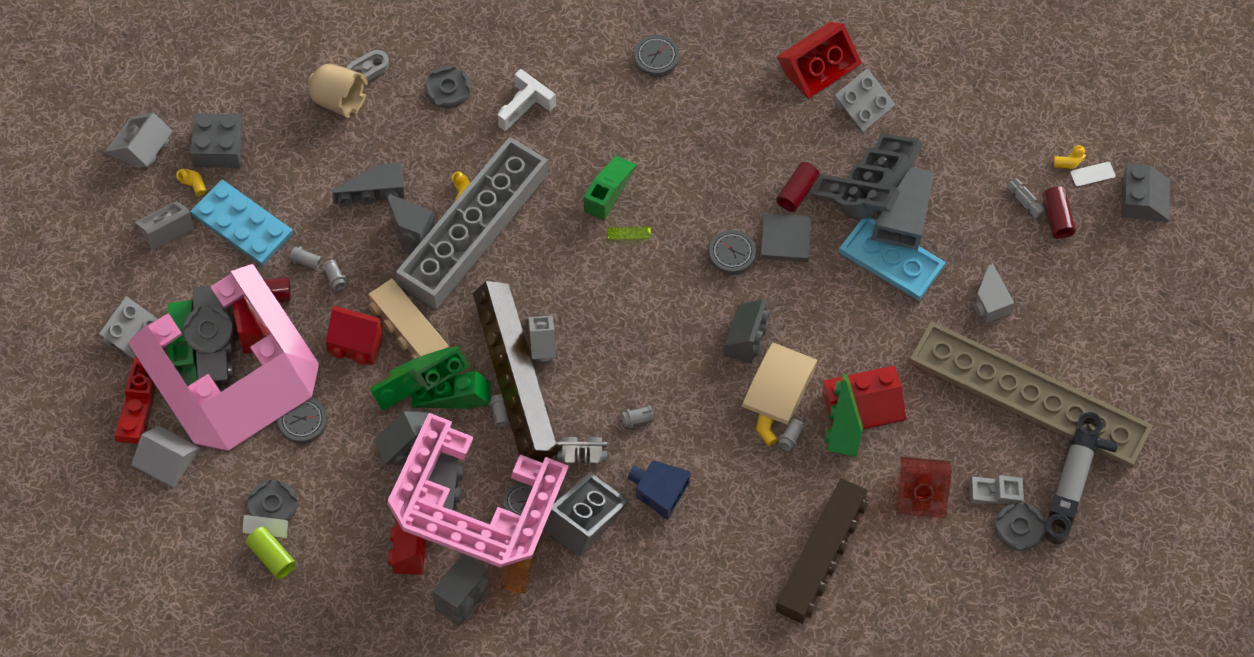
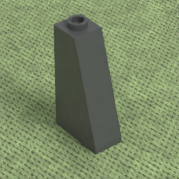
(907, 218)

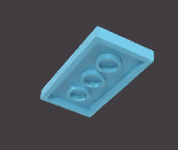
(242, 222)
(902, 267)

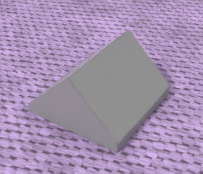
(165, 224)
(164, 455)

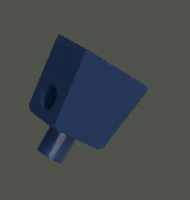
(660, 486)

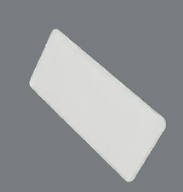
(1092, 173)
(276, 527)

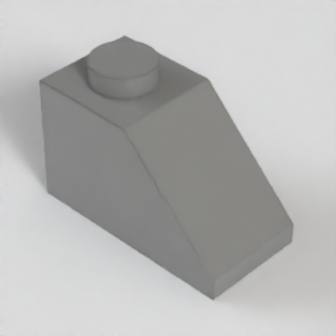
(993, 298)
(542, 338)

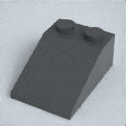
(584, 513)

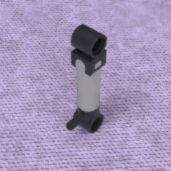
(1075, 475)

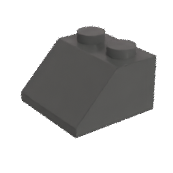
(1145, 193)
(409, 222)

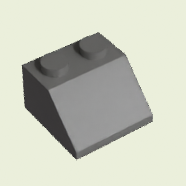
(140, 140)

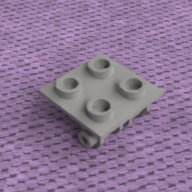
(864, 100)
(125, 324)
(569, 444)

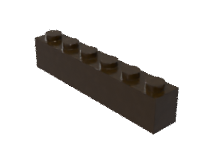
(822, 550)

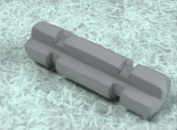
(1026, 198)

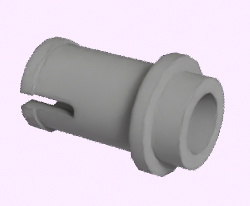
(305, 258)
(336, 279)
(499, 411)
(637, 416)
(788, 439)

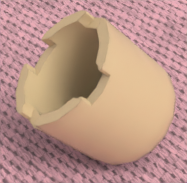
(337, 89)

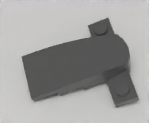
(874, 180)

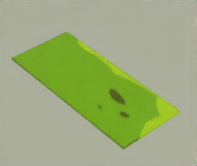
(638, 232)

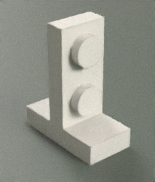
(530, 92)

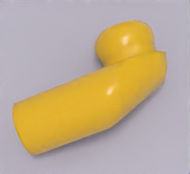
(1072, 160)
(192, 179)
(460, 182)
(763, 428)

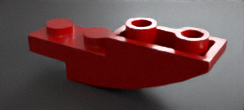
(137, 405)

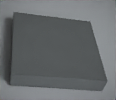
(786, 237)

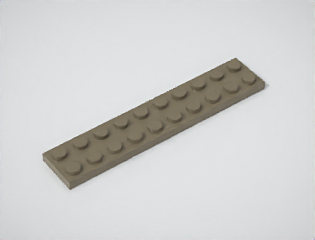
(1026, 391)

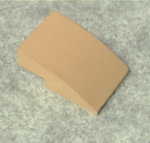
(780, 383)

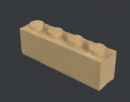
(405, 320)

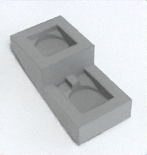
(996, 491)

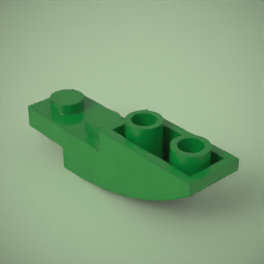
(179, 351)
(419, 373)

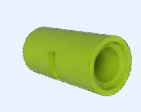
(270, 552)

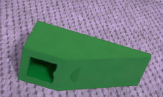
(608, 187)
(458, 392)
(847, 425)

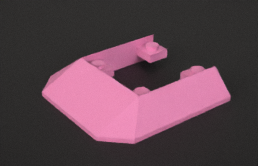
(254, 401)
(420, 502)

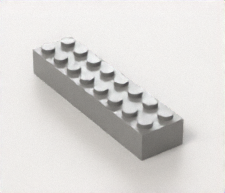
(472, 223)

